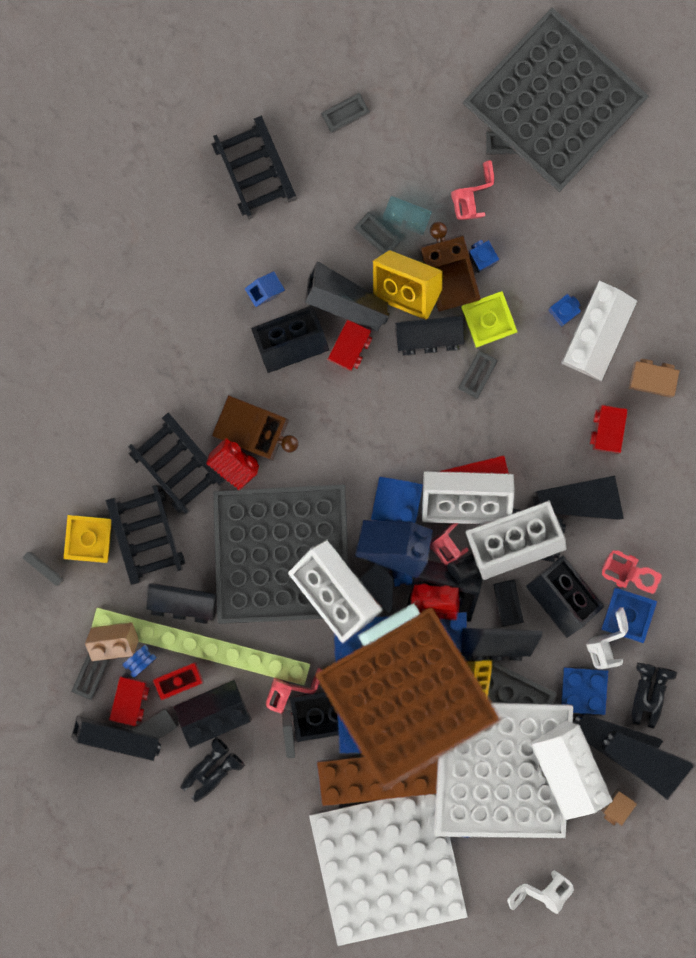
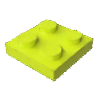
(489, 319)

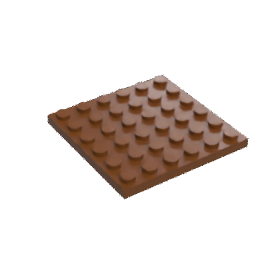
(408, 698)

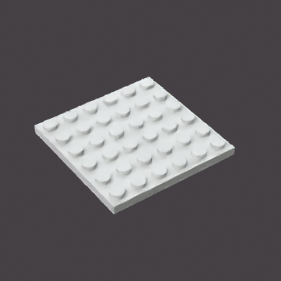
(496, 780)
(386, 868)

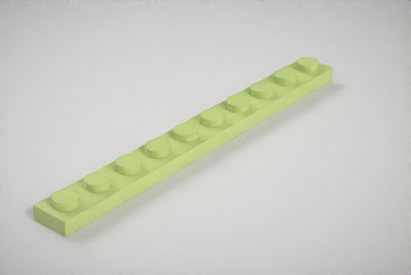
(208, 648)

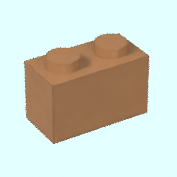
(653, 378)
(111, 641)

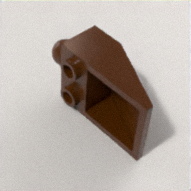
(458, 278)
(252, 428)

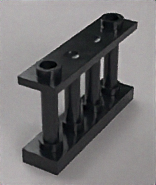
(267, 150)
(184, 443)
(129, 550)

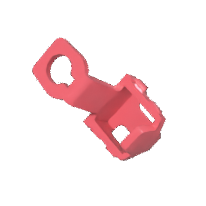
(466, 196)
(447, 546)
(629, 572)
(283, 691)

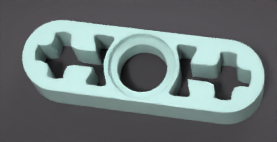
(388, 624)

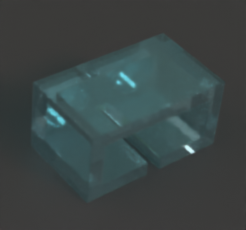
(400, 210)

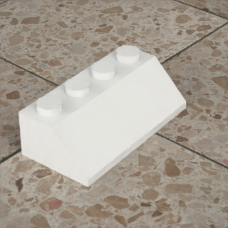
(599, 331)
(466, 497)
(516, 540)
(334, 591)
(571, 771)

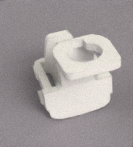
(601, 646)
(551, 898)

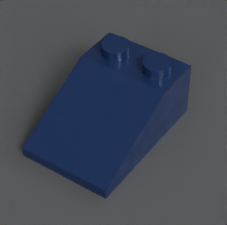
(395, 545)

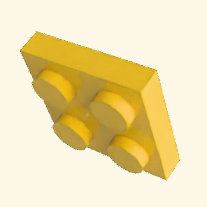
(87, 539)

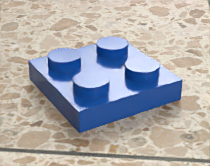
(637, 610)
(585, 690)

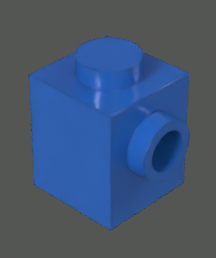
(483, 255)
(264, 289)
(565, 309)

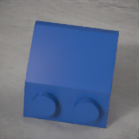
(396, 500)

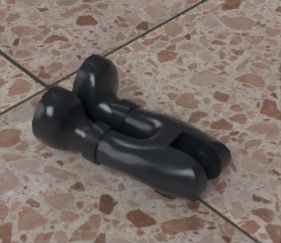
(656, 702)
(199, 772)

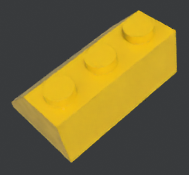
(406, 283)

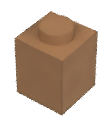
(618, 809)

